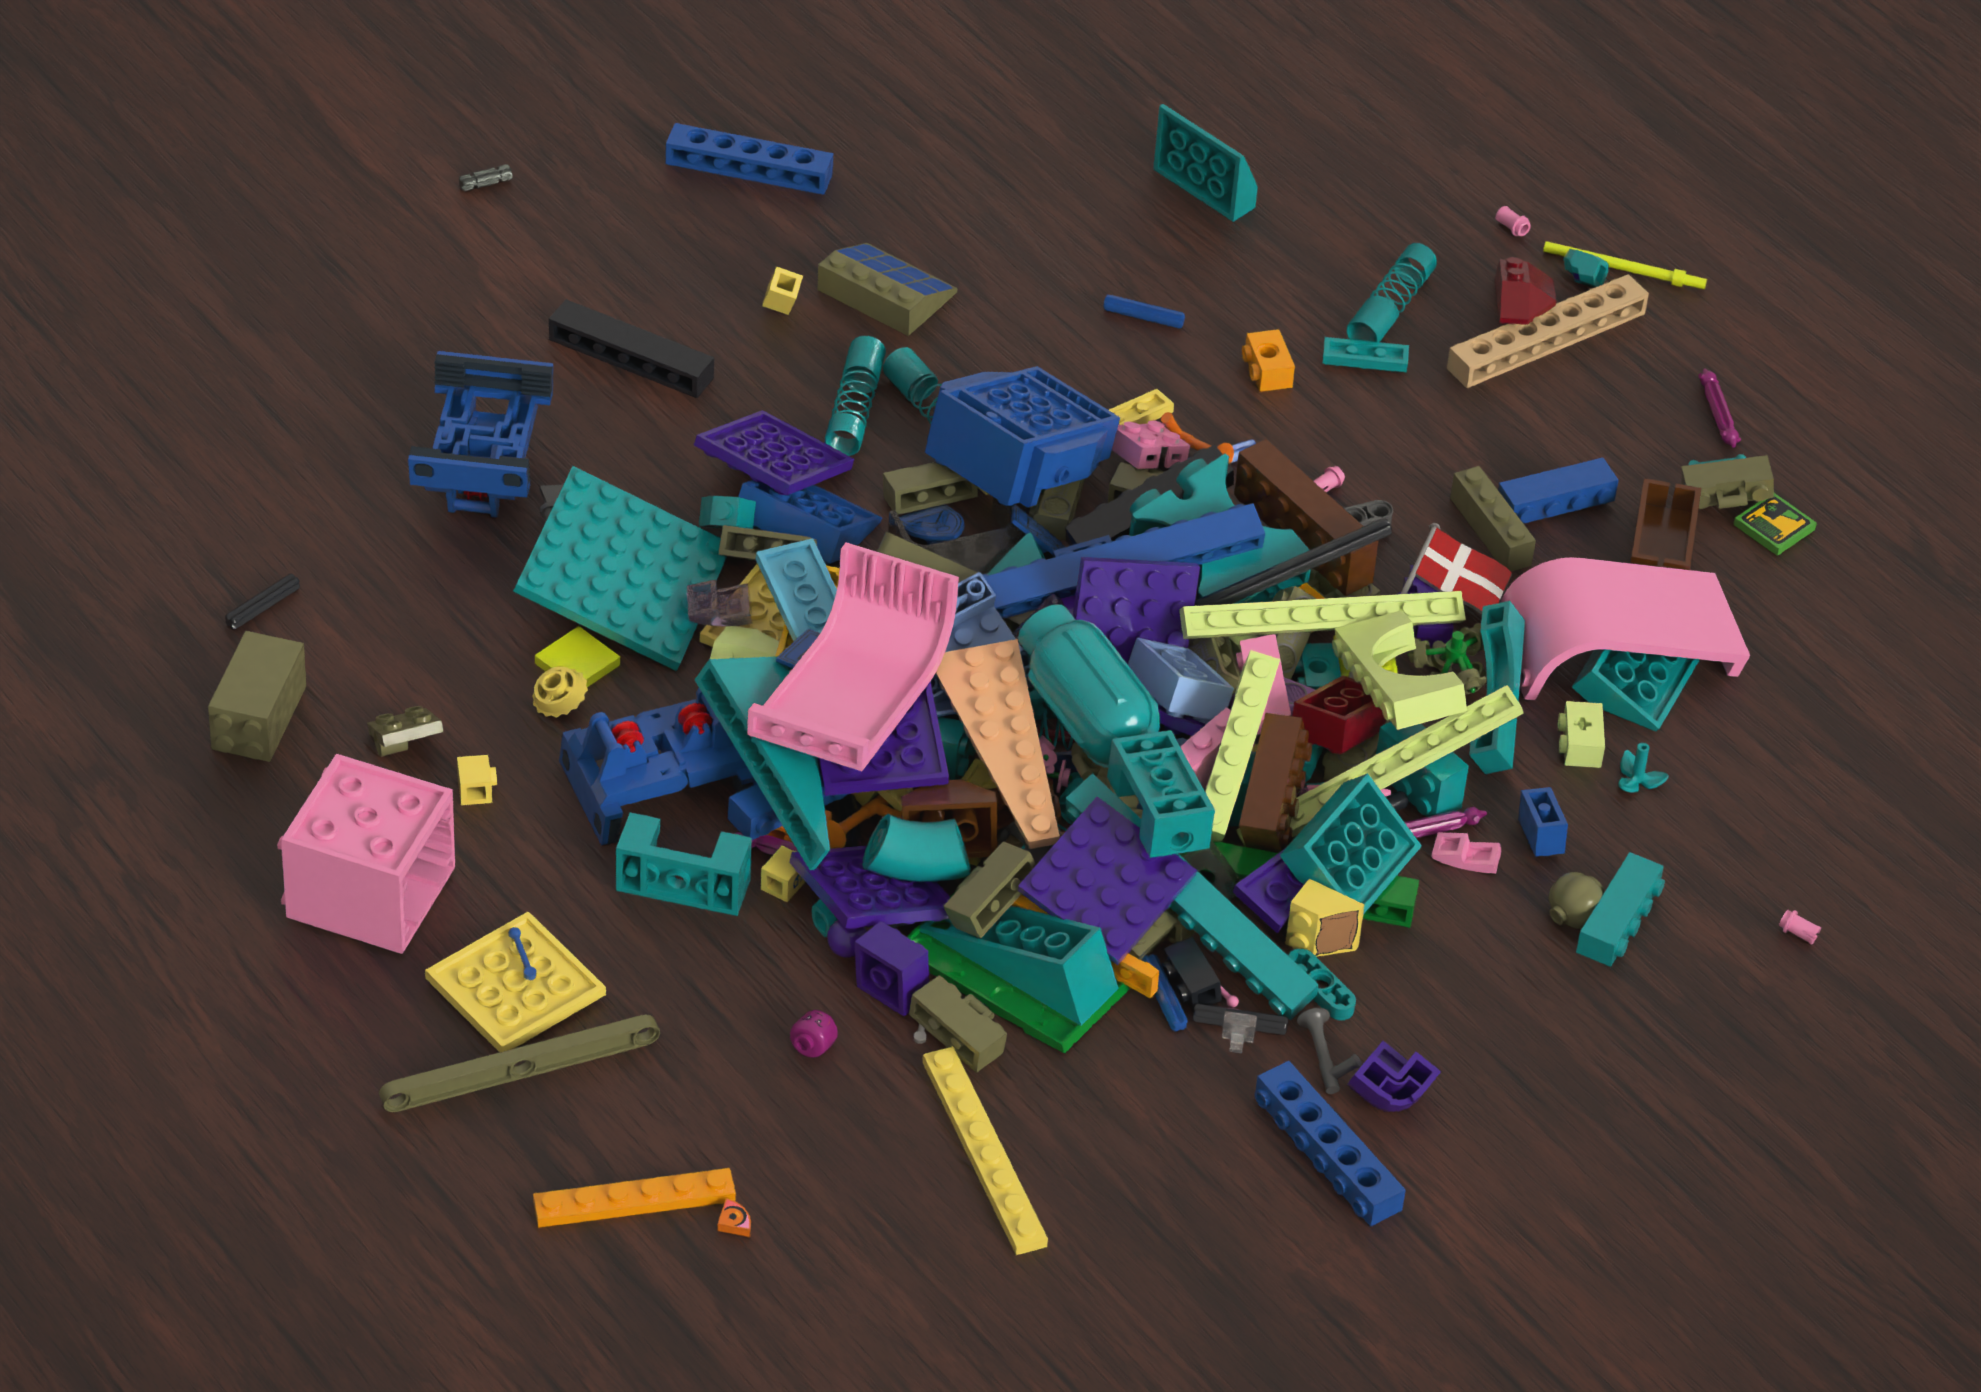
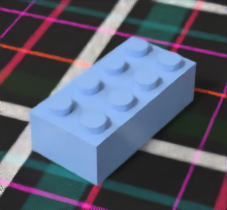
(1180, 680)

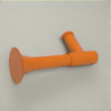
(1196, 444)
(838, 831)

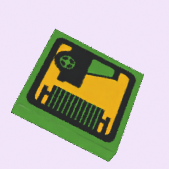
(1775, 524)

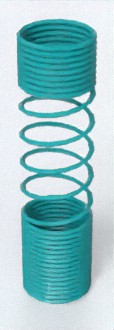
(1379, 312)
(862, 376)
(911, 377)

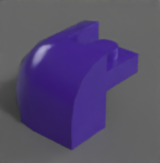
(1391, 1080)

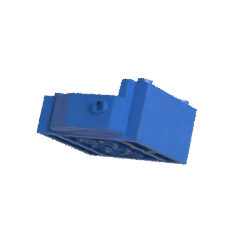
(1018, 433)

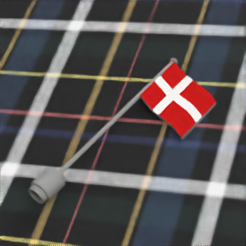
(1455, 567)

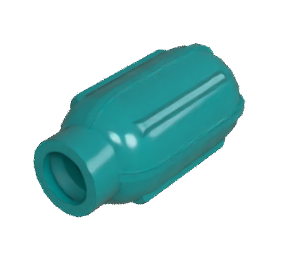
(1086, 682)

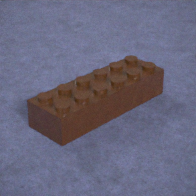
(1293, 501)

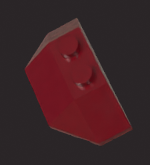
(1522, 291)

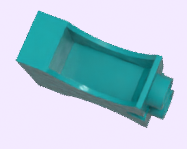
(1204, 493)

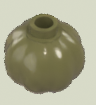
(1574, 899)

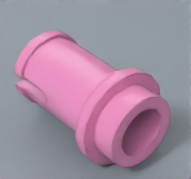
(1518, 224)
(1331, 478)
(1799, 926)

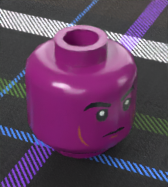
(813, 1033)

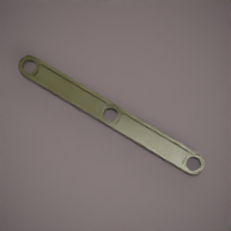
(500, 1067)

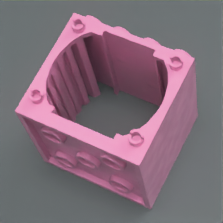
(368, 853)

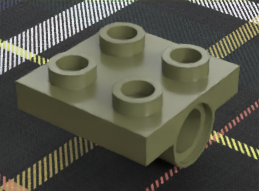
(393, 732)

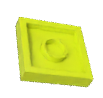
(579, 652)

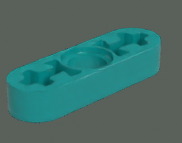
(1325, 996)

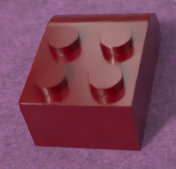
(1339, 715)

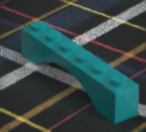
(1503, 646)

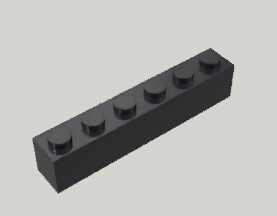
(631, 348)
(1115, 518)

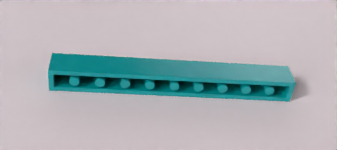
(1221, 924)

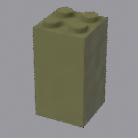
(257, 696)

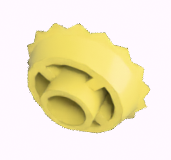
(559, 691)

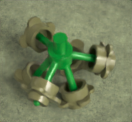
(1454, 652)

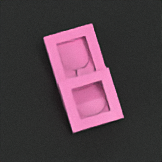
(1459, 852)

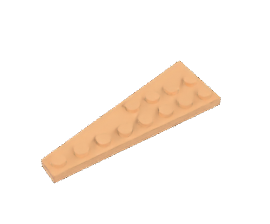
(996, 712)

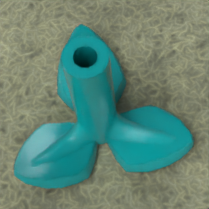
(1635, 767)

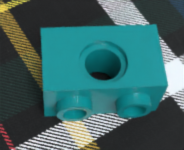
(1317, 665)

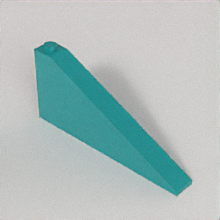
(783, 774)

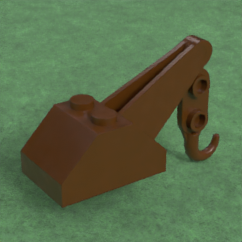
(976, 810)

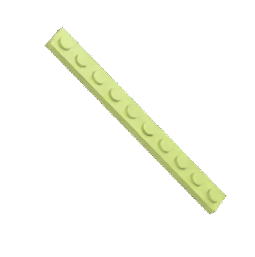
(1316, 614)
(1415, 751)

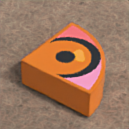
(734, 1219)

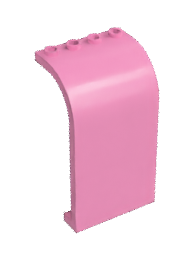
(1620, 607)
(866, 663)

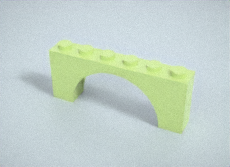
(1401, 697)
(1239, 737)

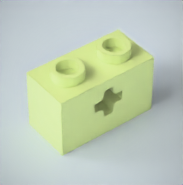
(1582, 734)

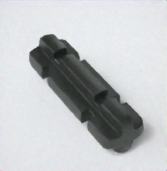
(485, 177)

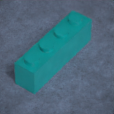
(1620, 909)

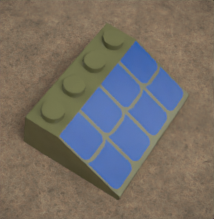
(882, 286)

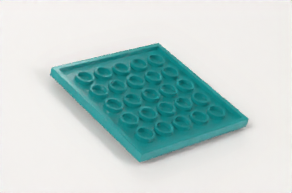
(620, 567)

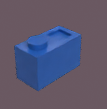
(1543, 821)

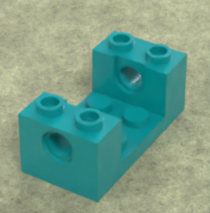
(1174, 804)
(708, 882)

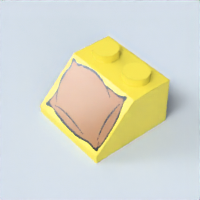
(1324, 921)

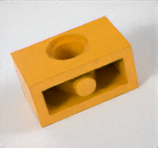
(1268, 360)

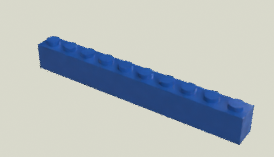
(1192, 541)

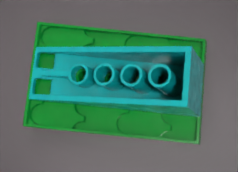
(1029, 970)

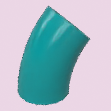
(917, 850)

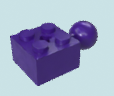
(886, 962)

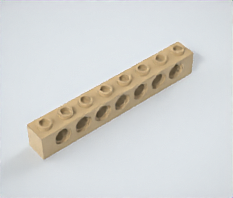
(1554, 330)

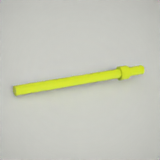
(1676, 277)

